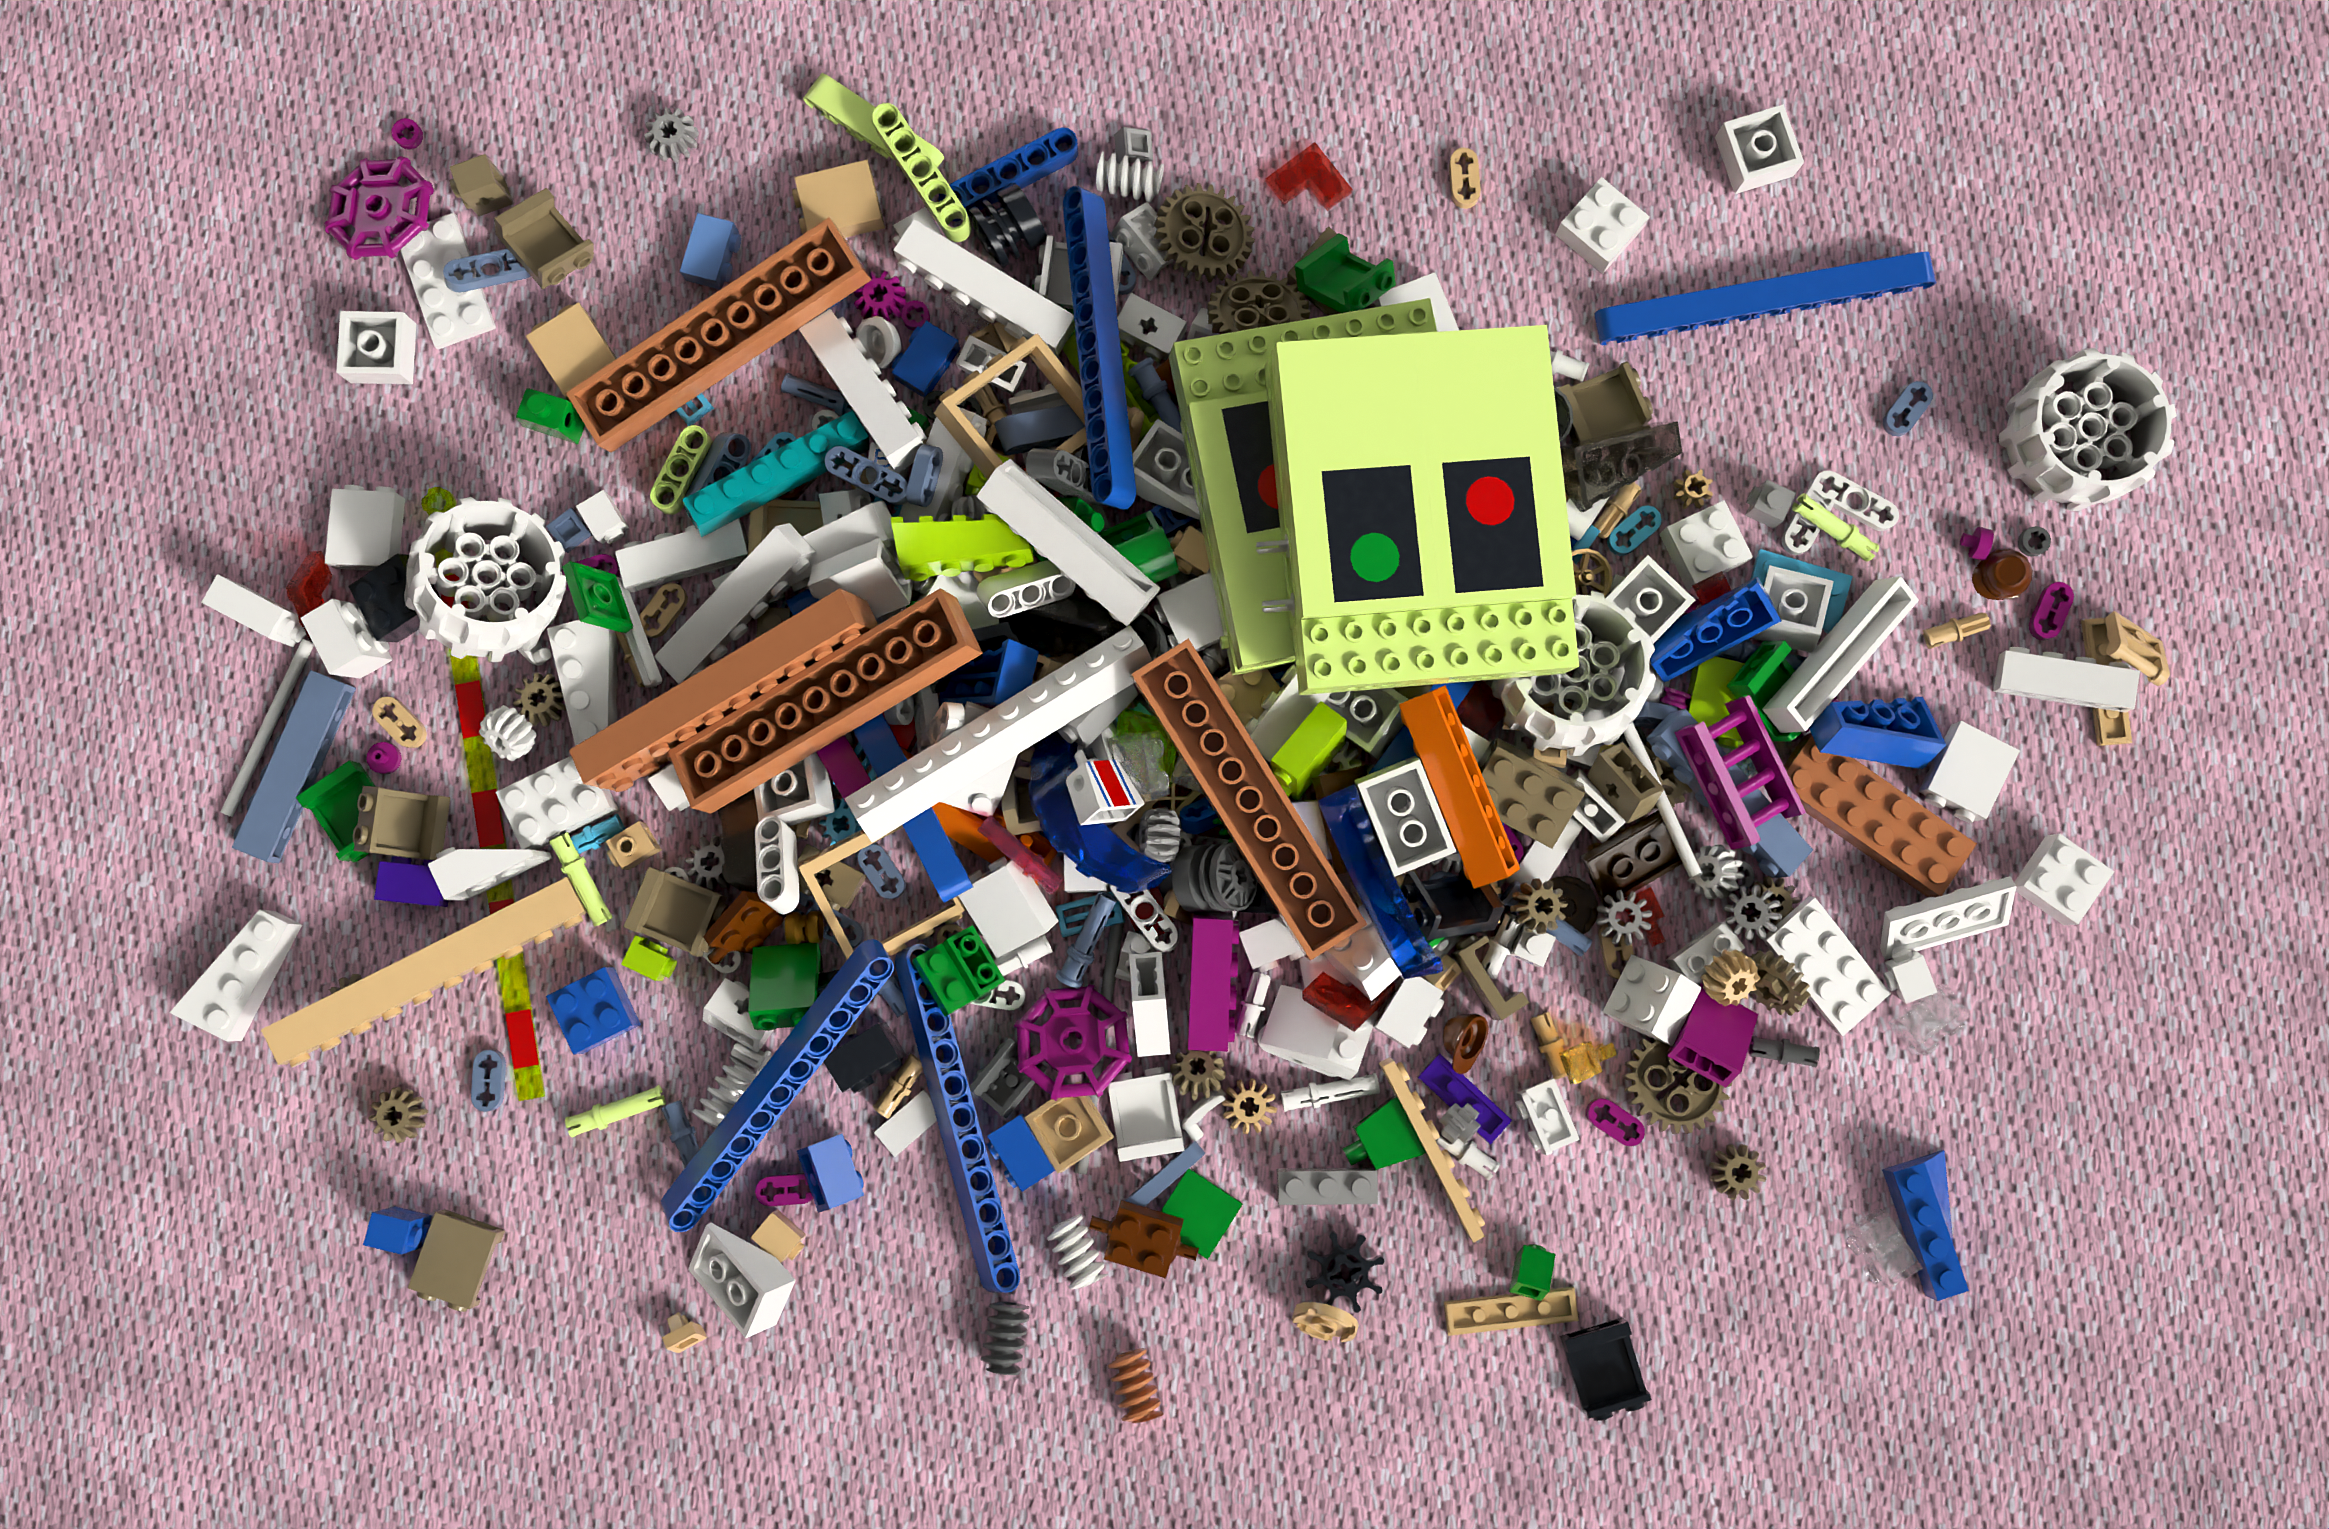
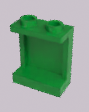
(1342, 278)
(1762, 678)
(336, 808)
(783, 984)

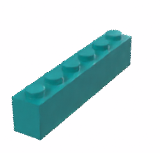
(773, 474)

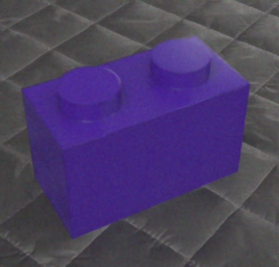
(407, 883)

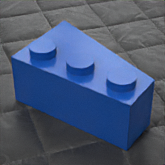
(993, 677)

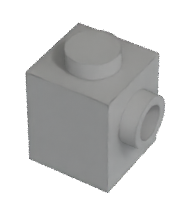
(1769, 503)

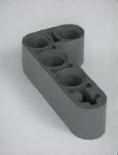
(1062, 472)

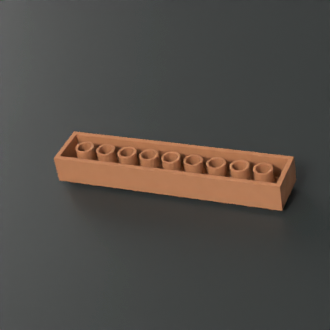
(718, 336)
(825, 701)
(642, 739)
(1248, 799)

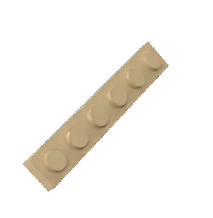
(1439, 1160)

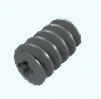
(1006, 1338)

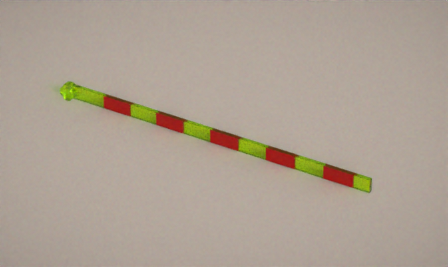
(492, 836)

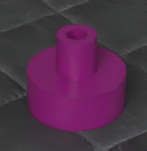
(1978, 543)
(384, 758)

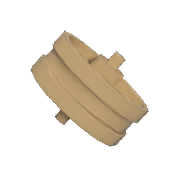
(1586, 577)

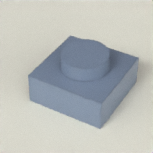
(569, 530)

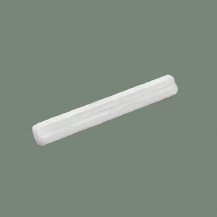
(639, 644)

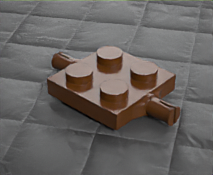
(742, 926)
(1143, 1239)

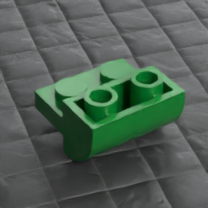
(1144, 546)
(958, 971)

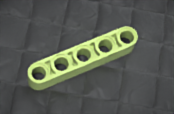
(855, 114)
(916, 159)

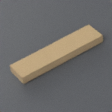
(2109, 725)
(1509, 1311)

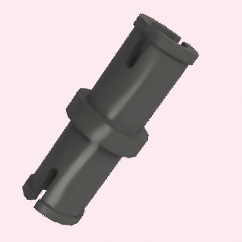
(1784, 1051)

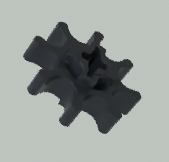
(1349, 1286)

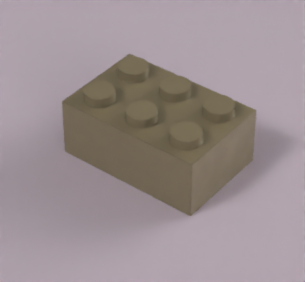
(1530, 793)

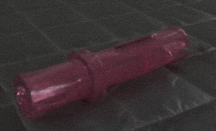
(1021, 855)

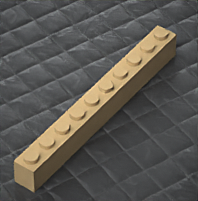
(423, 972)

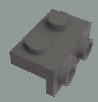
(1000, 1080)

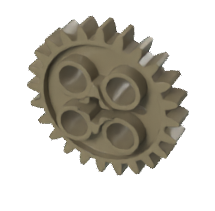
(1176, 226)
(1255, 303)
(1695, 1103)

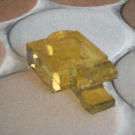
(1583, 1060)

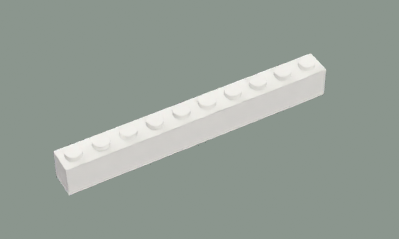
(998, 734)

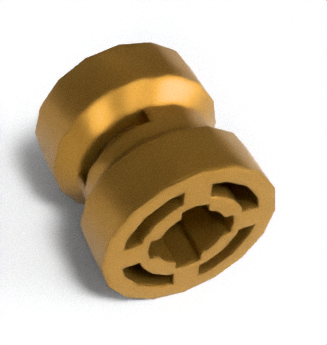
(804, 927)

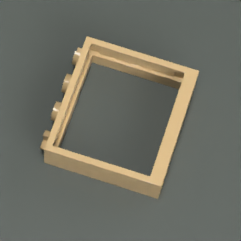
(968, 436)
(894, 943)

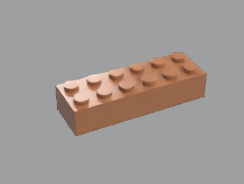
(1878, 818)

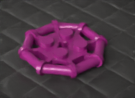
(388, 218)
(1060, 1056)

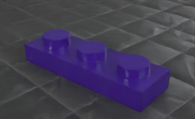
(1457, 1089)

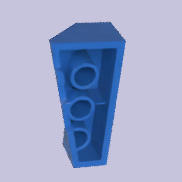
(1713, 629)
(1879, 731)
(1924, 1213)

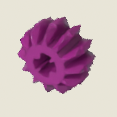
(892, 297)

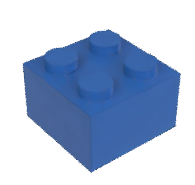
(593, 1010)

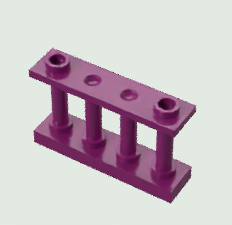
(1717, 783)

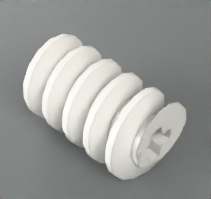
(1128, 177)
(730, 1090)
(1076, 1252)

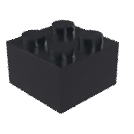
(383, 602)
(864, 1057)

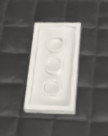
(447, 313)
(1948, 917)
(1837, 974)

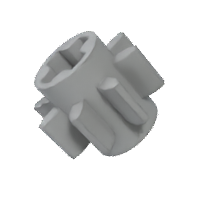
(1460, 1123)

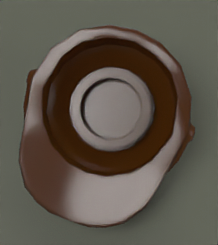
(2002, 575)
(1464, 1040)

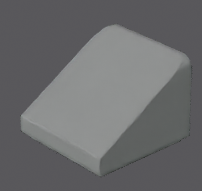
(1134, 144)

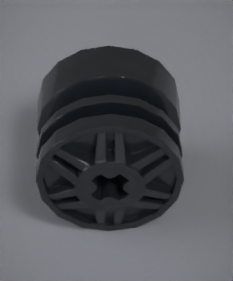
(1008, 224)

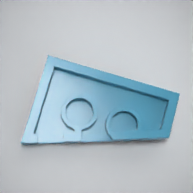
(1839, 589)

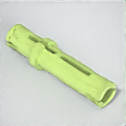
(1846, 535)
(578, 874)
(601, 1115)

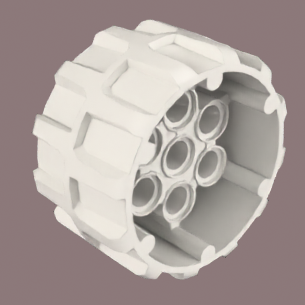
(2139, 406)
(510, 532)
(1622, 646)

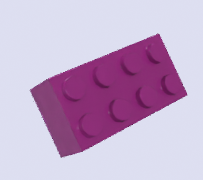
(1210, 983)

